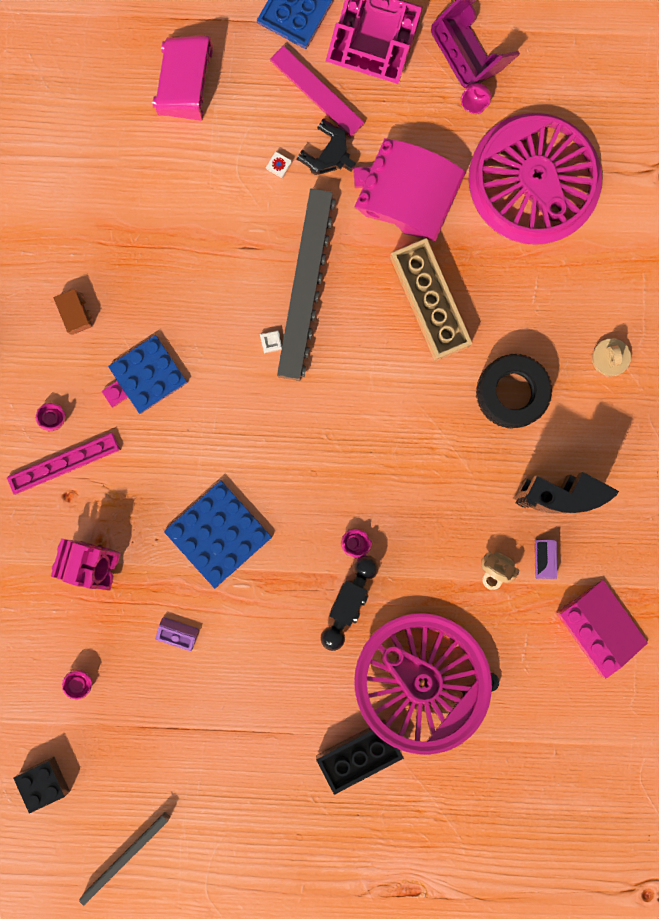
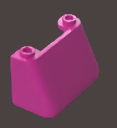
(183, 76)

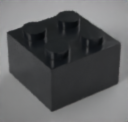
(41, 785)

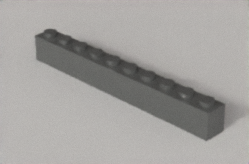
(305, 285)

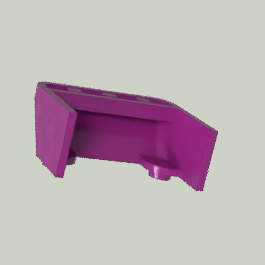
(462, 48)

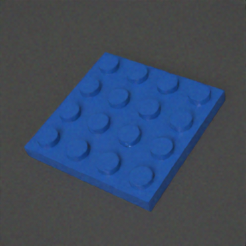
(217, 534)

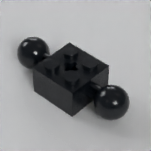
(348, 602)

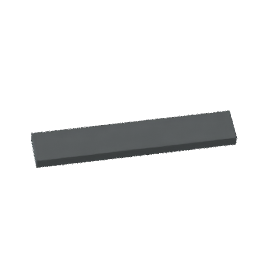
(124, 858)

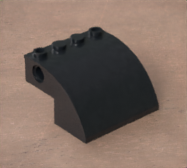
(574, 496)

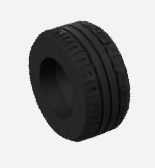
(532, 373)

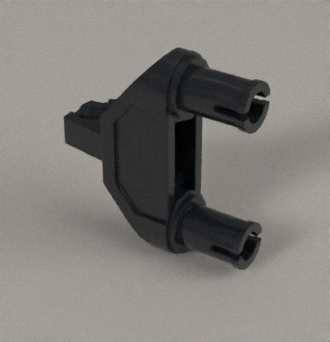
(334, 154)

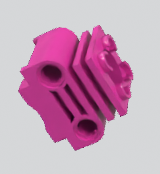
(85, 564)

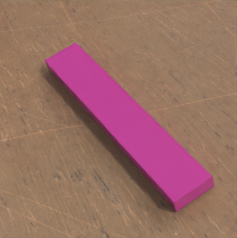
(316, 91)
(63, 463)

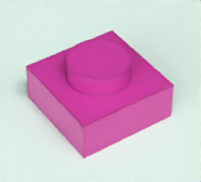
(360, 176)
(114, 394)

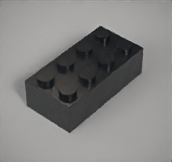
(356, 759)

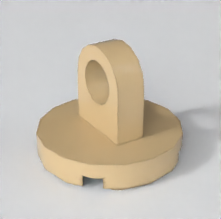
(611, 357)
(499, 568)

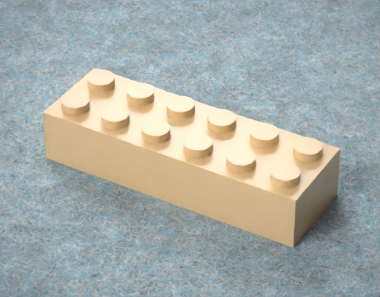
(430, 300)

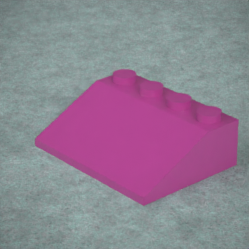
(602, 629)

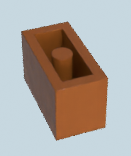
(73, 311)

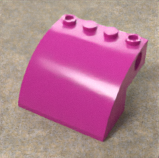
(375, 37)
(410, 188)

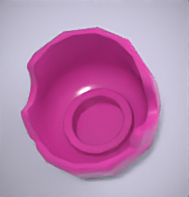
(476, 98)
(50, 417)
(355, 543)
(76, 684)

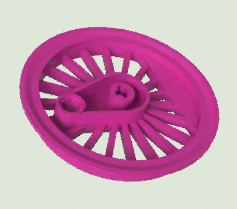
(541, 191)
(409, 670)

